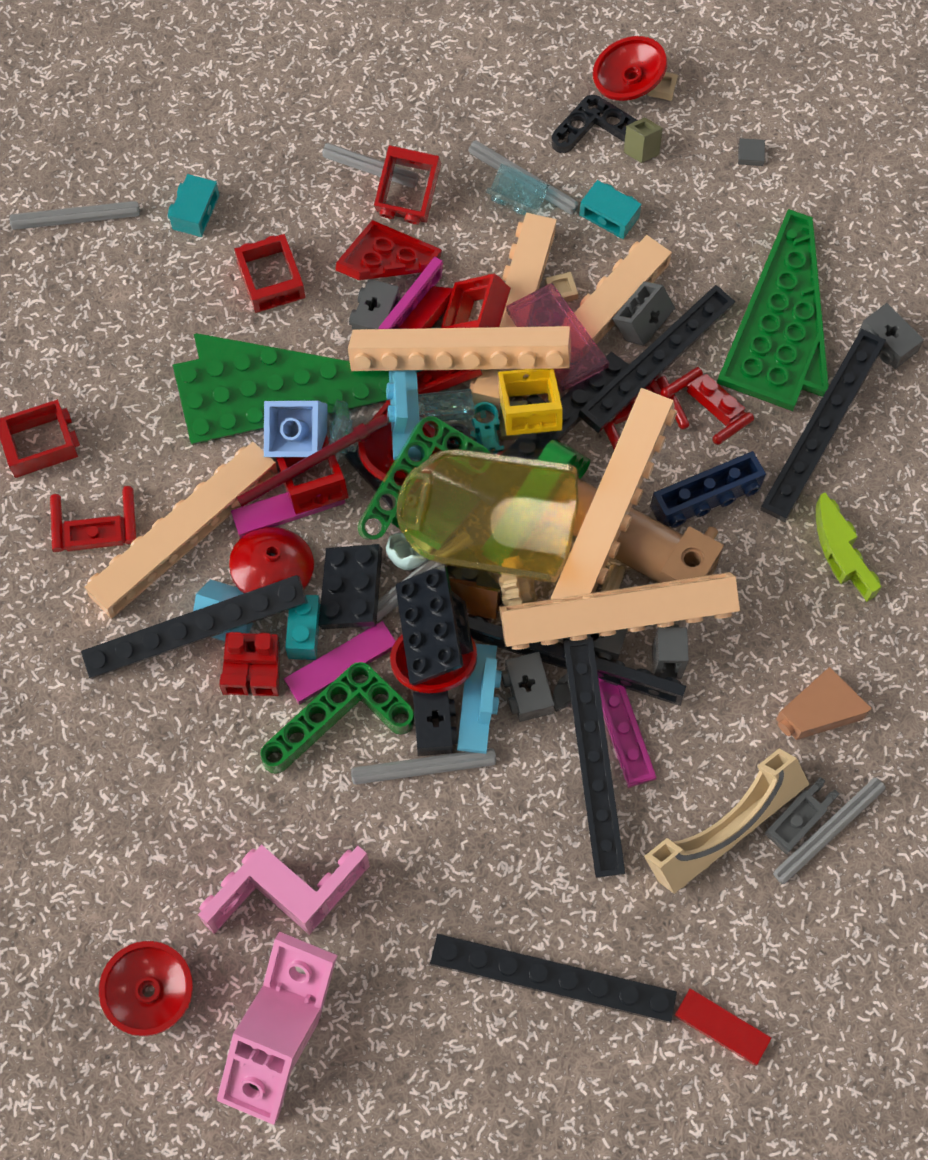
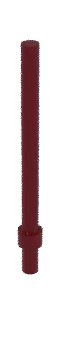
(360, 433)

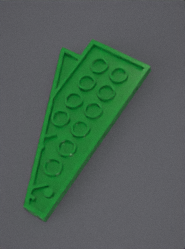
(782, 332)
(233, 378)

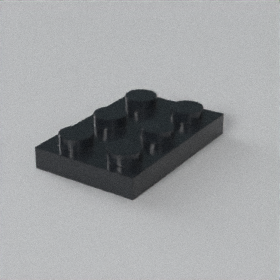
(350, 587)

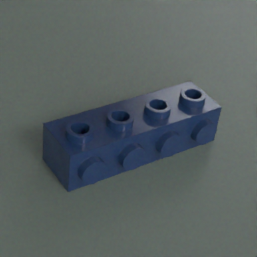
(708, 490)

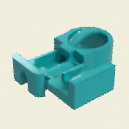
(486, 432)

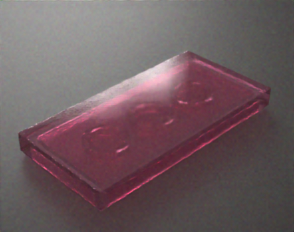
(549, 309)

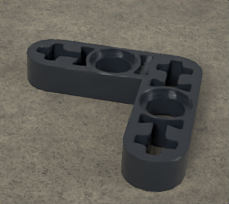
(589, 118)

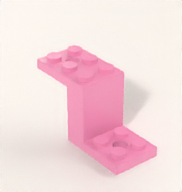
(283, 888)
(276, 1028)

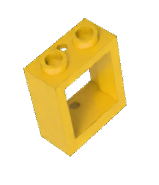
(530, 417)

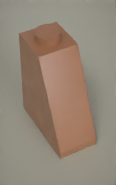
(822, 707)

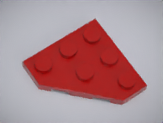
(385, 253)

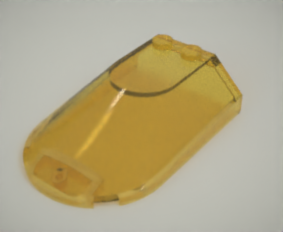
(491, 513)

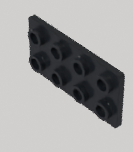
(432, 625)

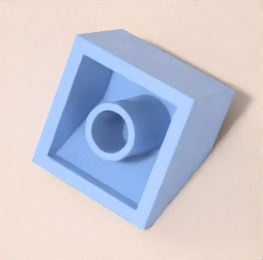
(294, 428)

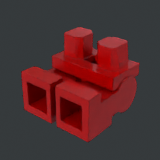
(251, 661)

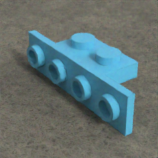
(403, 409)
(479, 701)

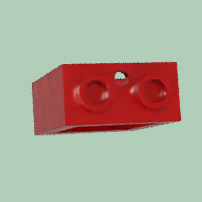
(412, 159)
(465, 292)
(276, 294)
(32, 418)
(304, 495)

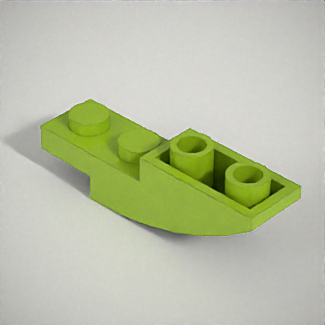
(836, 540)

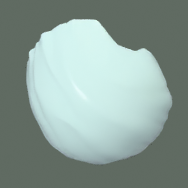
(402, 554)

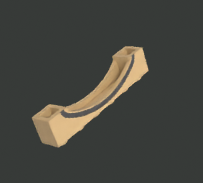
(776, 783)

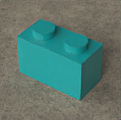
(193, 205)
(610, 209)
(303, 630)

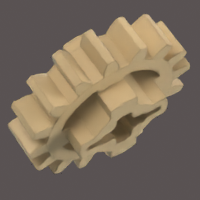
(517, 590)

